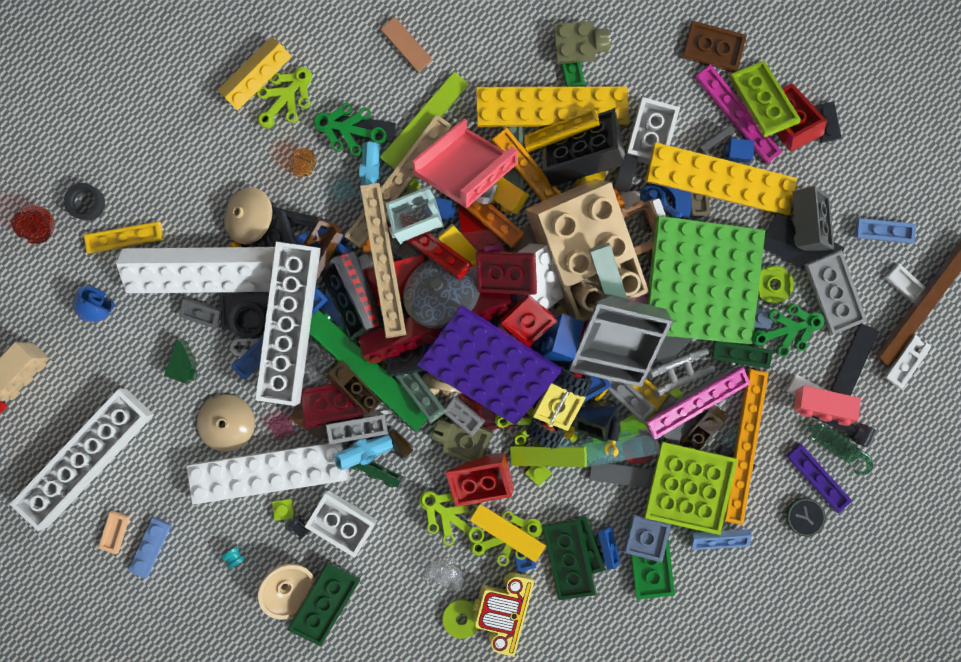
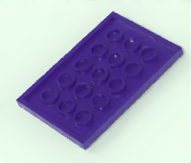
(488, 365)

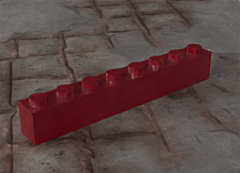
(377, 347)

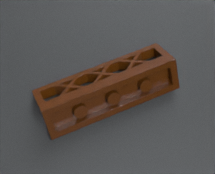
(328, 244)

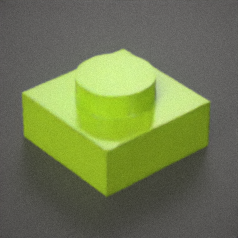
(538, 474)
(283, 509)

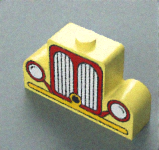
(504, 611)

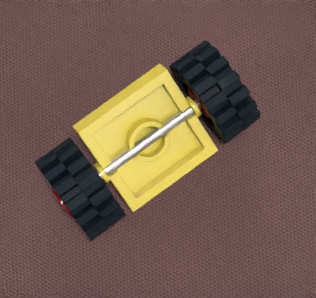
(558, 407)

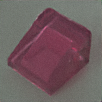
(282, 426)

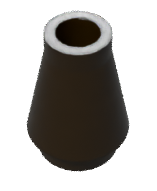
(400, 445)

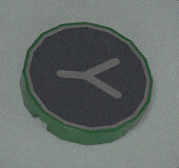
(805, 517)

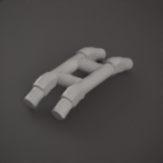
(691, 375)

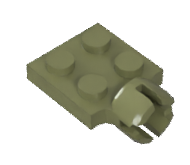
(579, 41)
(459, 442)

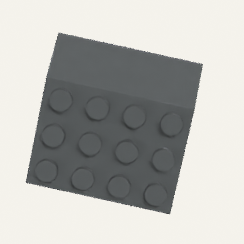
(621, 340)

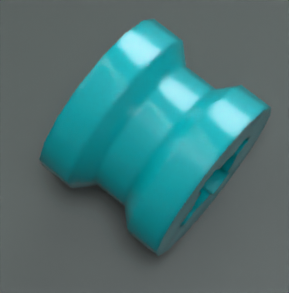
(232, 557)

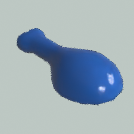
(654, 192)

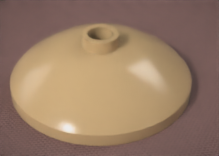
(248, 215)
(238, 423)
(284, 601)

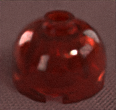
(33, 224)

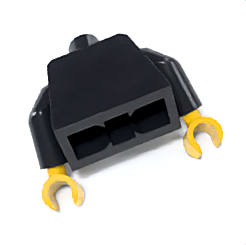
(599, 422)

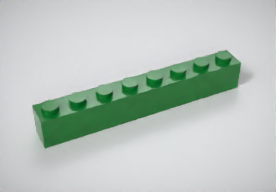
(375, 376)

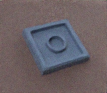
(647, 538)

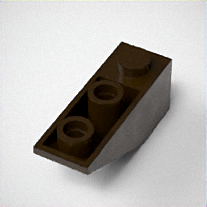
(352, 386)
(704, 428)

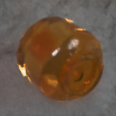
(303, 162)

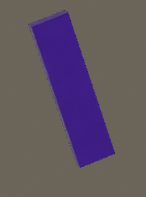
(818, 478)

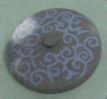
(435, 294)

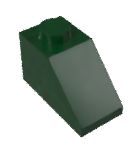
(182, 363)

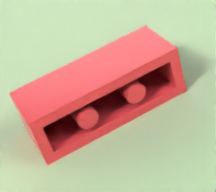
(827, 405)

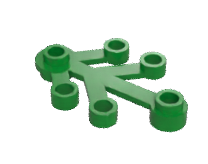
(346, 127)
(790, 329)

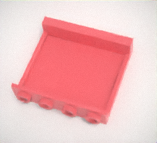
(463, 164)

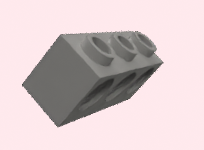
(356, 429)

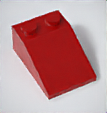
(811, 123)
(475, 231)
(403, 270)
(481, 480)

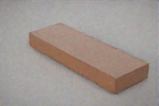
(406, 44)

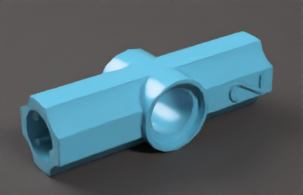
(369, 168)
(363, 452)

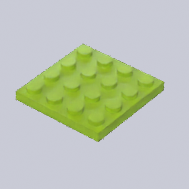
(690, 488)

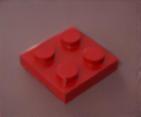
(528, 320)

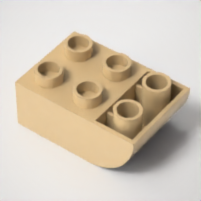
(571, 227)

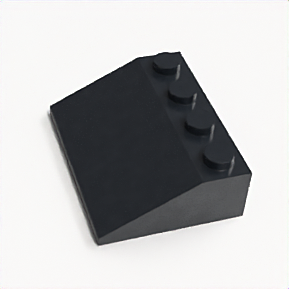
(585, 152)

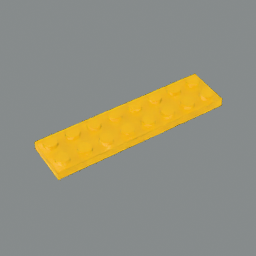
(546, 104)
(720, 179)

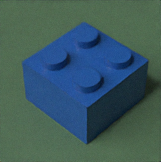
(562, 340)

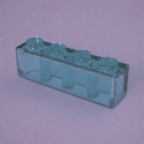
(629, 447)

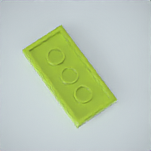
(764, 98)

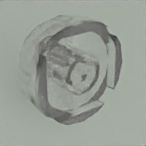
(445, 574)

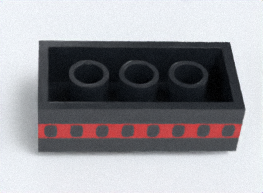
(352, 295)

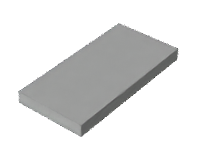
(835, 292)

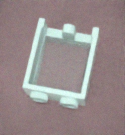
(413, 215)

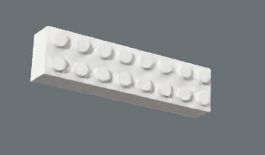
(196, 269)
(287, 323)
(81, 459)
(265, 472)

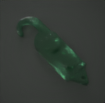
(840, 446)

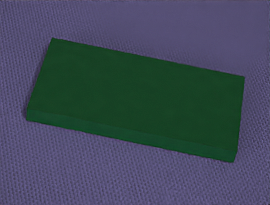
(569, 559)
(323, 603)

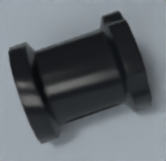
(298, 527)

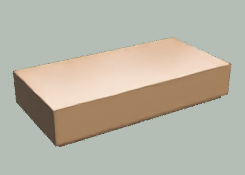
(114, 532)

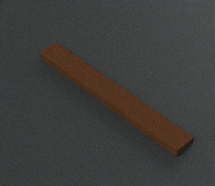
(921, 308)

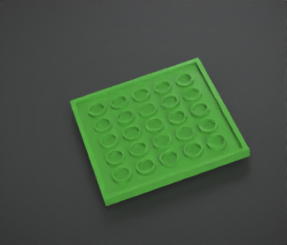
(706, 278)

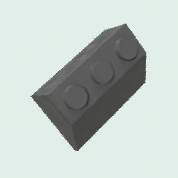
(812, 220)

